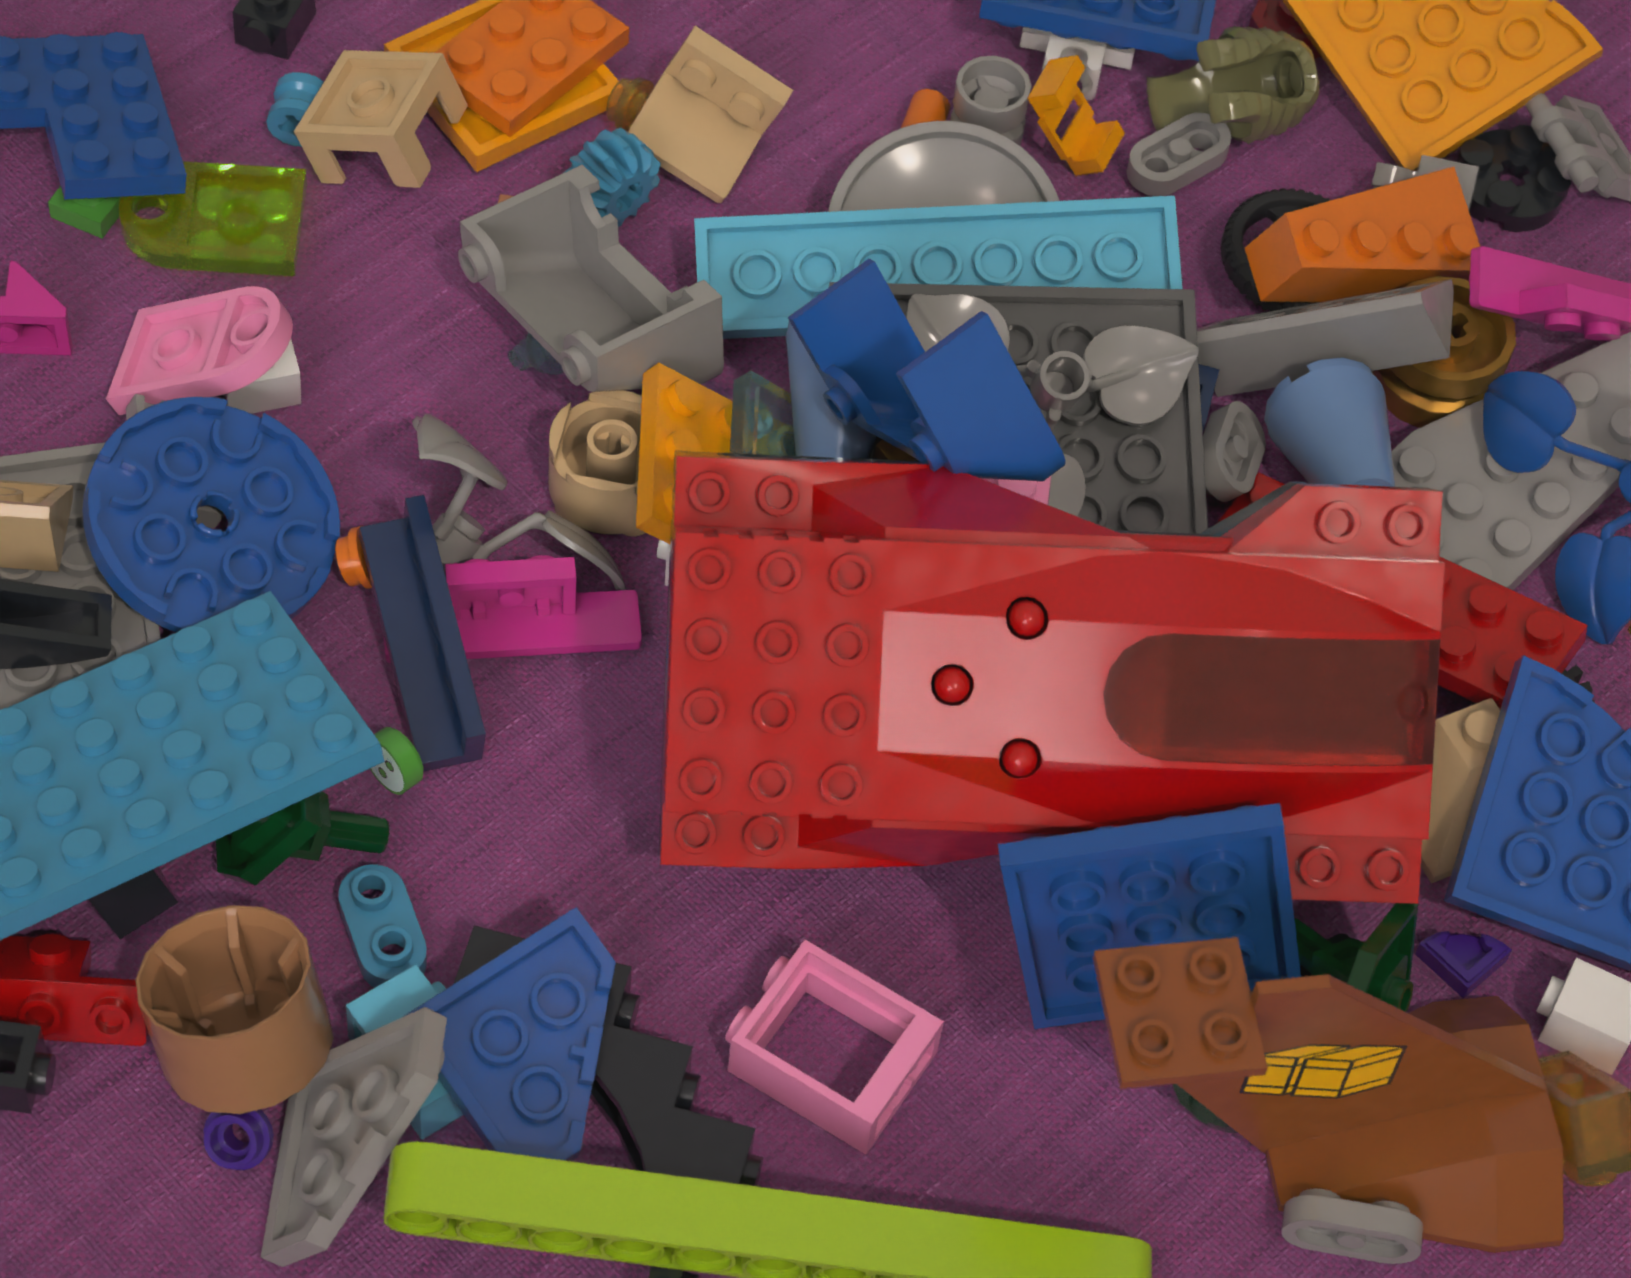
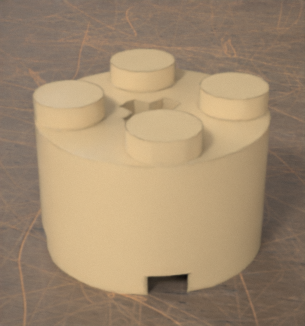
(597, 462)

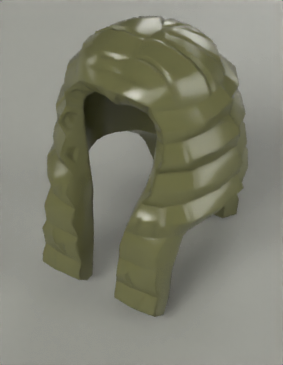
(1245, 79)

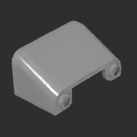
(584, 293)

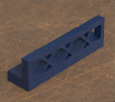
(423, 638)

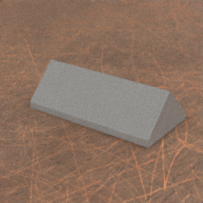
(1371, 328)

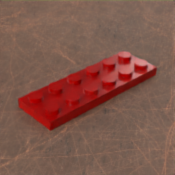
(1481, 626)

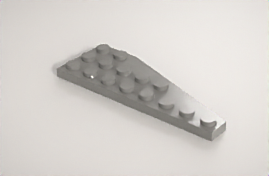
(1510, 520)

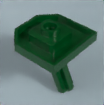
(298, 833)
(1375, 966)

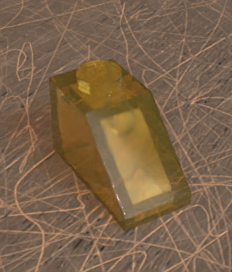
(1590, 1118)

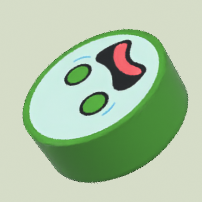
(402, 762)

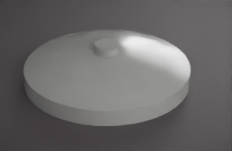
(941, 167)

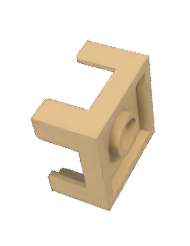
(375, 106)

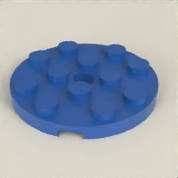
(199, 454)

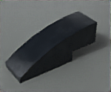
(52, 625)

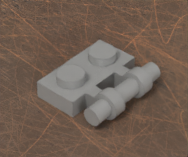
(1584, 145)

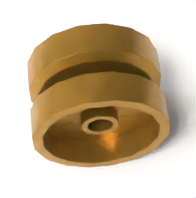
(1478, 355)

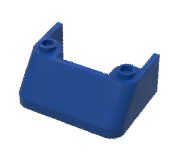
(944, 406)

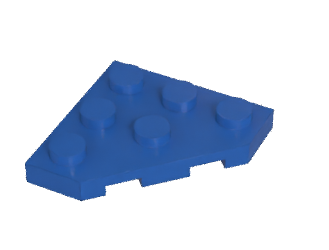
(529, 1039)

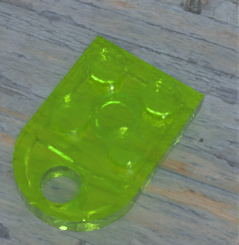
(224, 222)

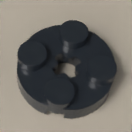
(1525, 157)

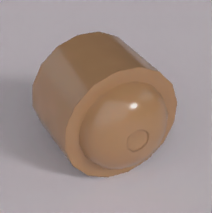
(235, 1009)

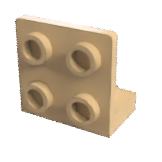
(708, 114)

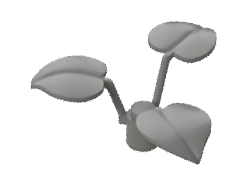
(1132, 367)
(459, 533)

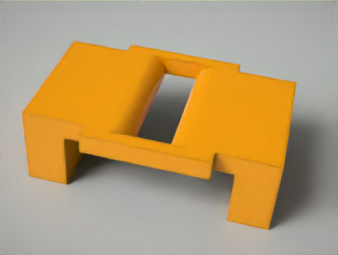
(1085, 143)

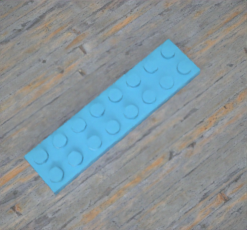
(783, 261)

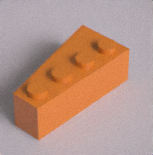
(1366, 242)

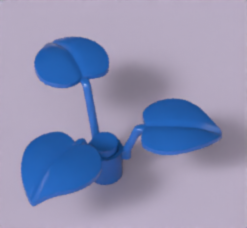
(1521, 428)

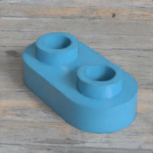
(380, 922)

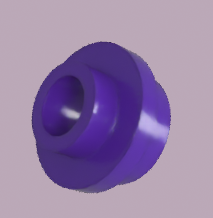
(231, 1152)

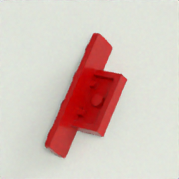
(49, 987)

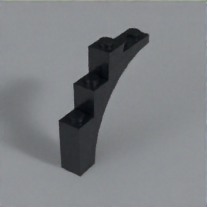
(648, 1092)

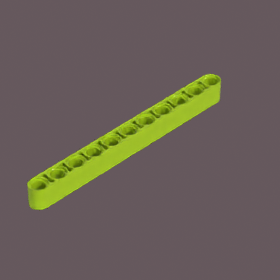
(723, 1225)

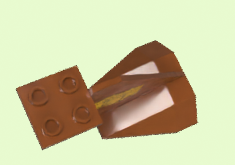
(1349, 1089)

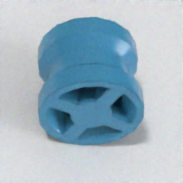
(292, 98)

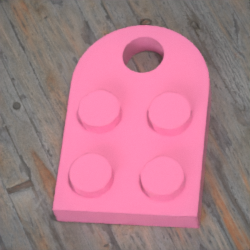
(201, 346)

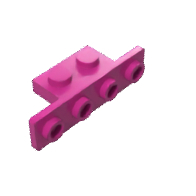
(1549, 294)
(535, 610)

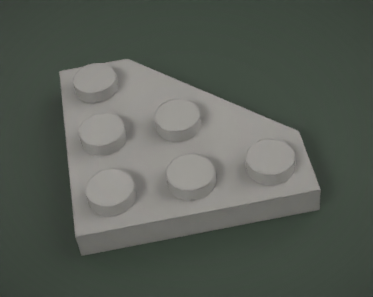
(345, 1129)

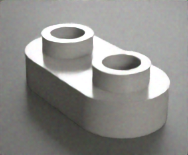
(1170, 157)
(1232, 451)
(1352, 1229)

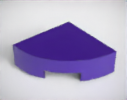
(1462, 959)

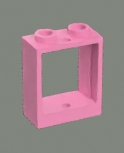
(858, 997)

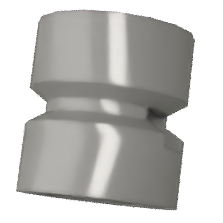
(992, 95)

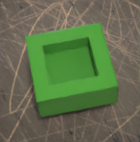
(88, 214)

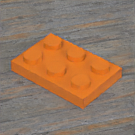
(530, 56)

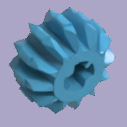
(624, 172)

